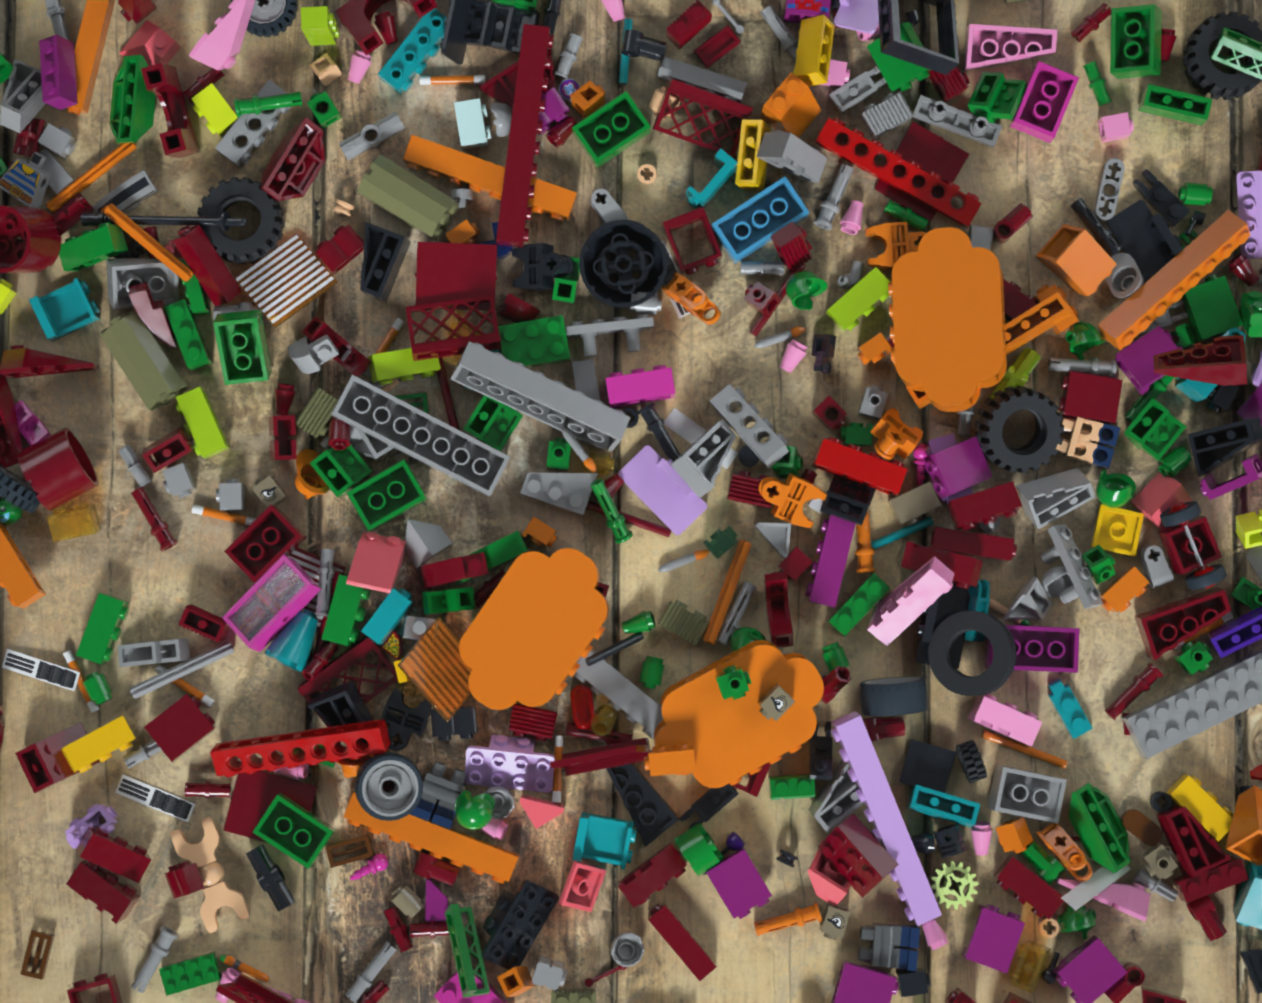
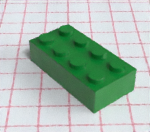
(196, 295)
(190, 973)

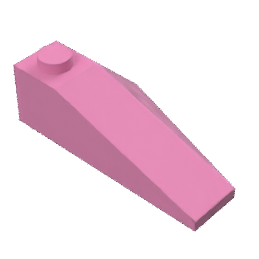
(225, 41)
(1122, 896)

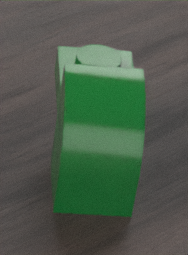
(566, 287)
(448, 600)

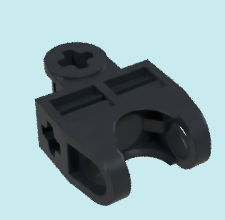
(540, 266)
(401, 726)

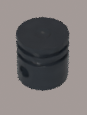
(950, 846)

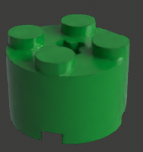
(699, 849)

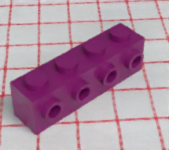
(831, 561)

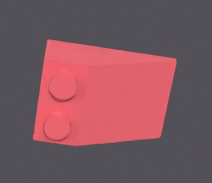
(376, 562)

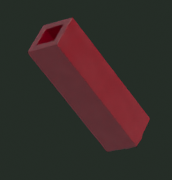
(206, 265)
(973, 544)
(681, 941)

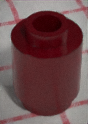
(339, 434)

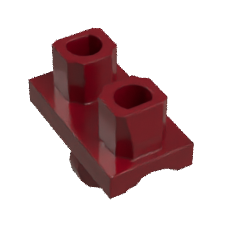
(27, 140)

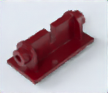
(71, 213)

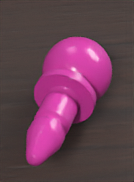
(919, 454)
(378, 863)

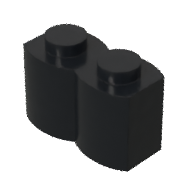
(462, 723)

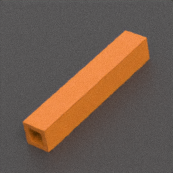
(89, 50)

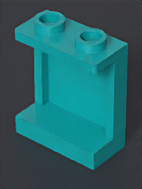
(727, 168)
(65, 309)
(604, 839)

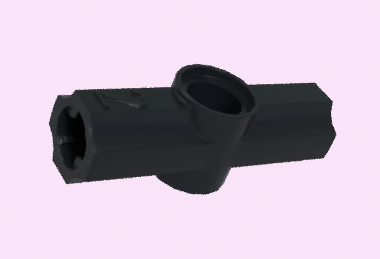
(270, 877)

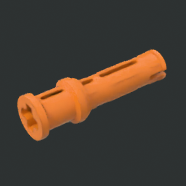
(864, 551)
(798, 917)

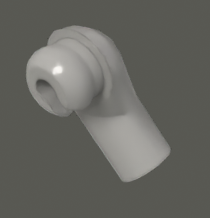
(852, 278)

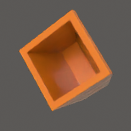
(791, 107)
(1076, 259)
(1246, 826)

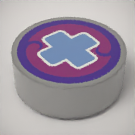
(567, 88)

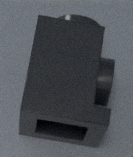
(1221, 398)

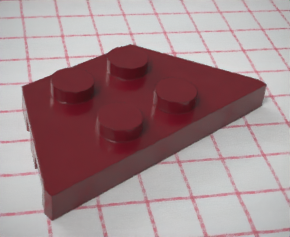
(503, 84)

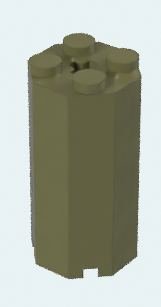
(408, 197)
(143, 360)

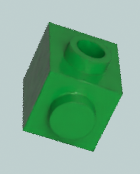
(558, 454)

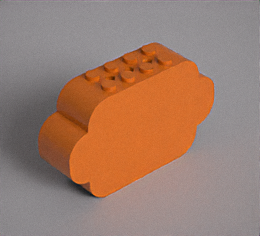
(948, 319)
(534, 629)
(733, 734)

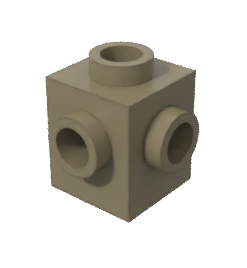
(1152, 858)

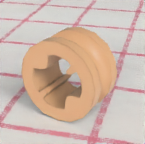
(651, 169)
(343, 208)
(1053, 922)

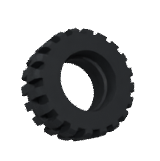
(1199, 63)
(262, 240)
(1045, 437)

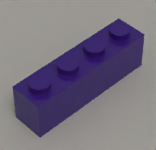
(1237, 633)

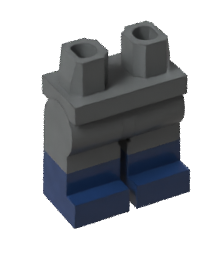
(440, 788)
(883, 945)

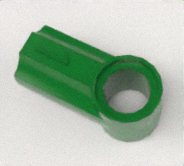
(1046, 866)

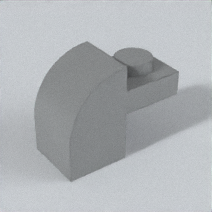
(310, 355)

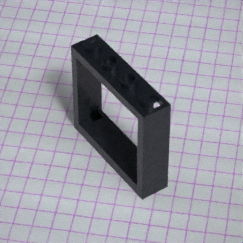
(892, 44)

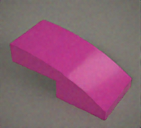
(30, 424)

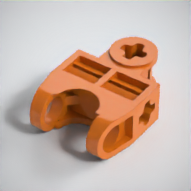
(889, 235)
(691, 298)
(895, 436)
(790, 498)
(1065, 850)

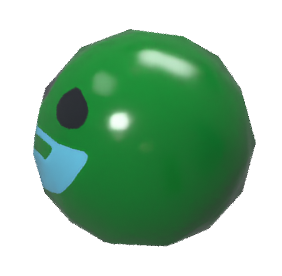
(9, 512)

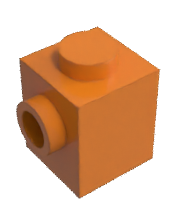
(1014, 835)
(515, 981)

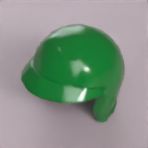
(804, 286)
(1114, 489)
(474, 811)

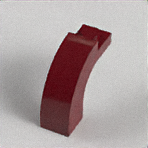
(348, 356)
(454, 570)
(778, 609)

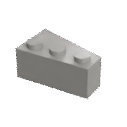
(22, 97)
(704, 458)
(836, 798)

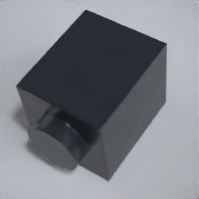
(913, 982)

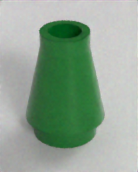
(639, 623)

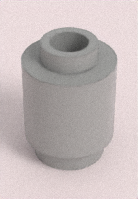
(649, 307)

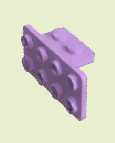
(858, 15)
(1250, 210)
(662, 490)
(509, 764)

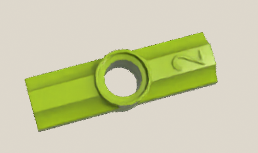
(1018, 373)

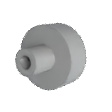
(462, 196)

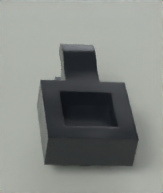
(822, 349)

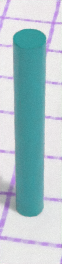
(624, 65)
(902, 533)

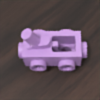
(92, 819)

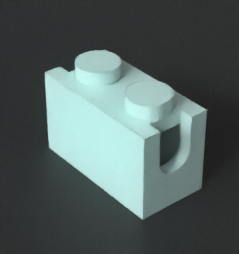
(471, 124)

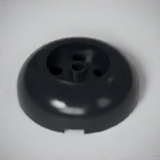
(619, 238)

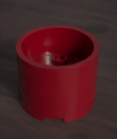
(27, 239)
(58, 469)

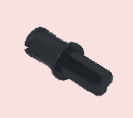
(551, 14)

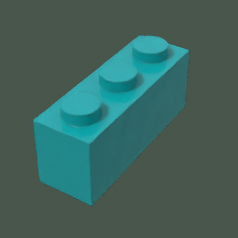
(943, 806)

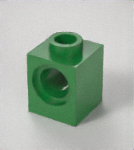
(328, 117)

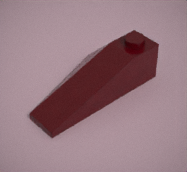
(25, 362)

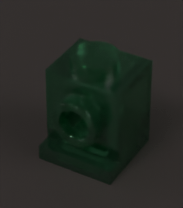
(721, 541)

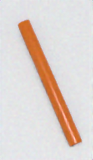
(1024, 749)

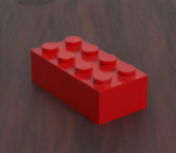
(859, 466)

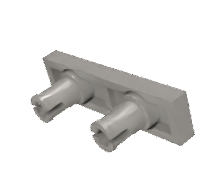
(957, 121)
(619, 324)
(1079, 574)

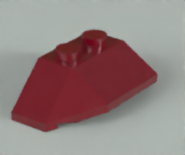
(295, 162)

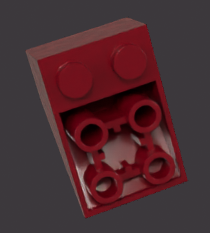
(45, 762)

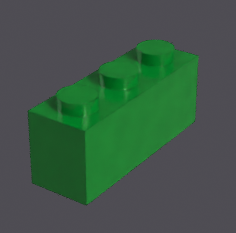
(1175, 104)
(92, 247)
(188, 335)
(858, 604)
(103, 629)

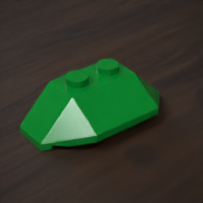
(131, 102)
(1099, 828)

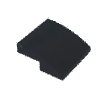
(508, 27)
(848, 500)
(927, 766)

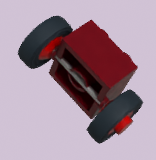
(1191, 545)

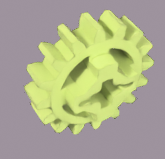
(962, 879)

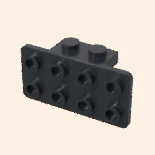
(466, 25)
(1145, 238)
(947, 604)
(517, 923)

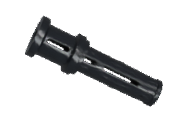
(1101, 235)
(655, 424)

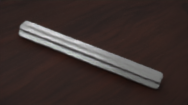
(181, 670)

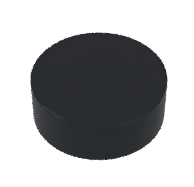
(747, 457)

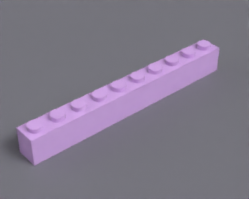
(885, 816)

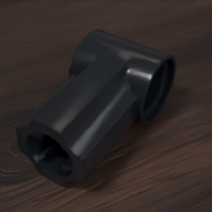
(638, 45)

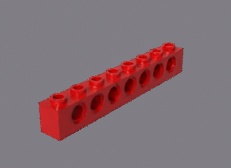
(962, 216)
(373, 731)

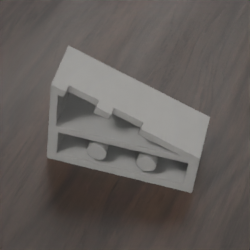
(792, 155)
(560, 490)
(1054, 496)

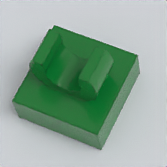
(1185, 335)

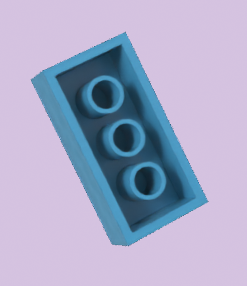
(758, 218)

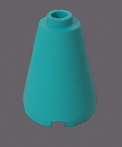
(295, 641)

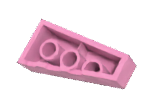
(1004, 44)
(910, 600)

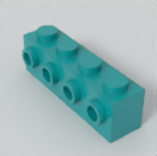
(414, 52)

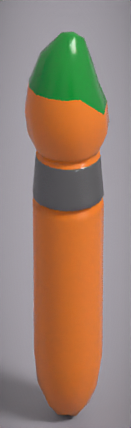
(230, 961)

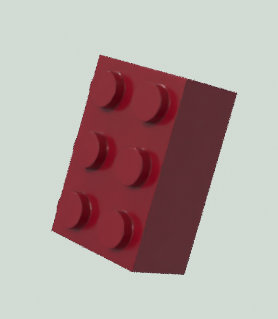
(265, 543)
(858, 855)

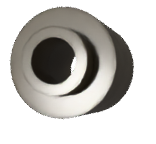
(407, 901)

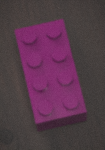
(1042, 648)

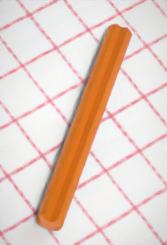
(90, 176)
(148, 242)
(727, 592)

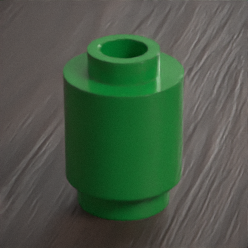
(1195, 194)
(1174, 462)
(834, 656)
(652, 672)
(97, 688)

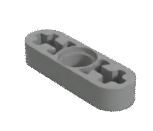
(1106, 173)

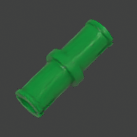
(1097, 84)
(905, 215)

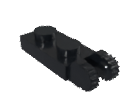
(1162, 199)
(821, 754)
(710, 803)

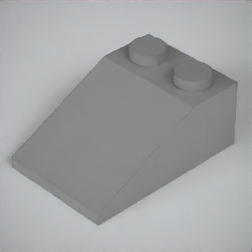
(134, 271)
(1026, 794)

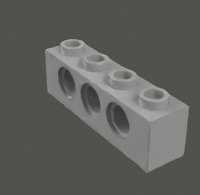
(242, 129)
(767, 452)

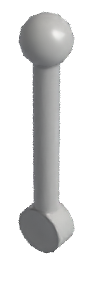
(739, 29)

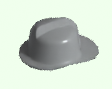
(1125, 276)

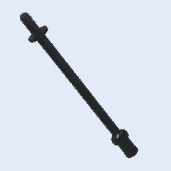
(224, 221)

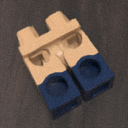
(1082, 439)

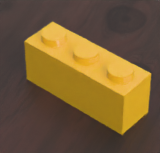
(814, 50)
(750, 168)
(98, 745)
(1202, 806)

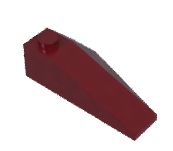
(136, 9)
(1213, 363)
(9, 432)

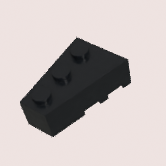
(382, 261)
(1222, 443)
(341, 706)

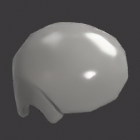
(503, 113)
(1056, 581)
(503, 802)
(627, 949)

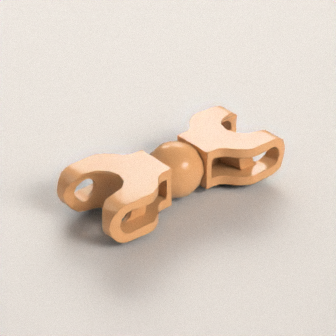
(212, 874)

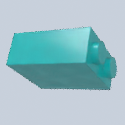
(388, 615)

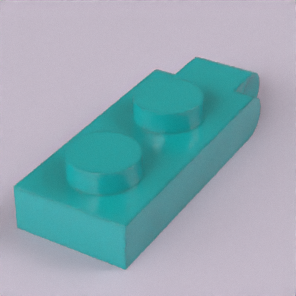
(1068, 709)

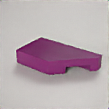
(435, 902)

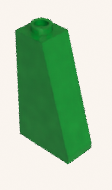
(501, 552)

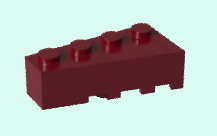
(1173, 623)

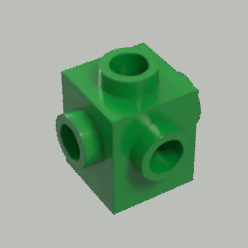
(788, 463)
(1099, 564)
(1188, 662)
(724, 682)

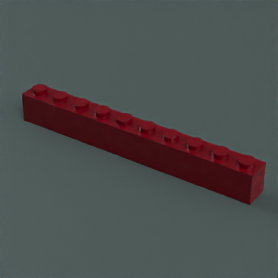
(523, 135)

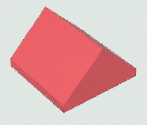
(1158, 497)
(540, 810)
(582, 886)

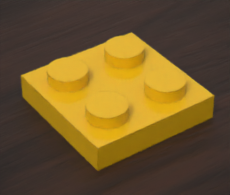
(1117, 530)

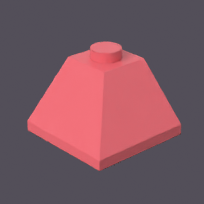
(151, 44)
(827, 880)

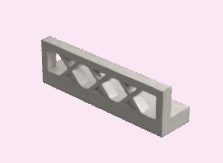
(702, 79)

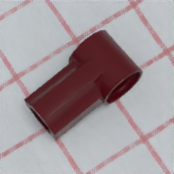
(1012, 223)
(834, 682)
(884, 728)
(432, 867)
(1204, 912)
(1124, 986)

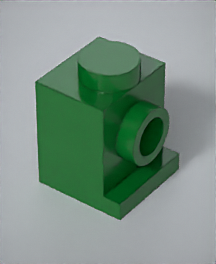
(857, 434)

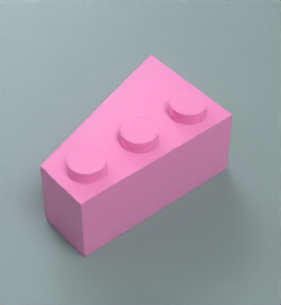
(1005, 719)

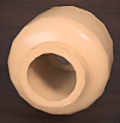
(656, 100)

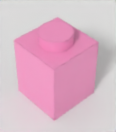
(837, 74)
(1115, 127)

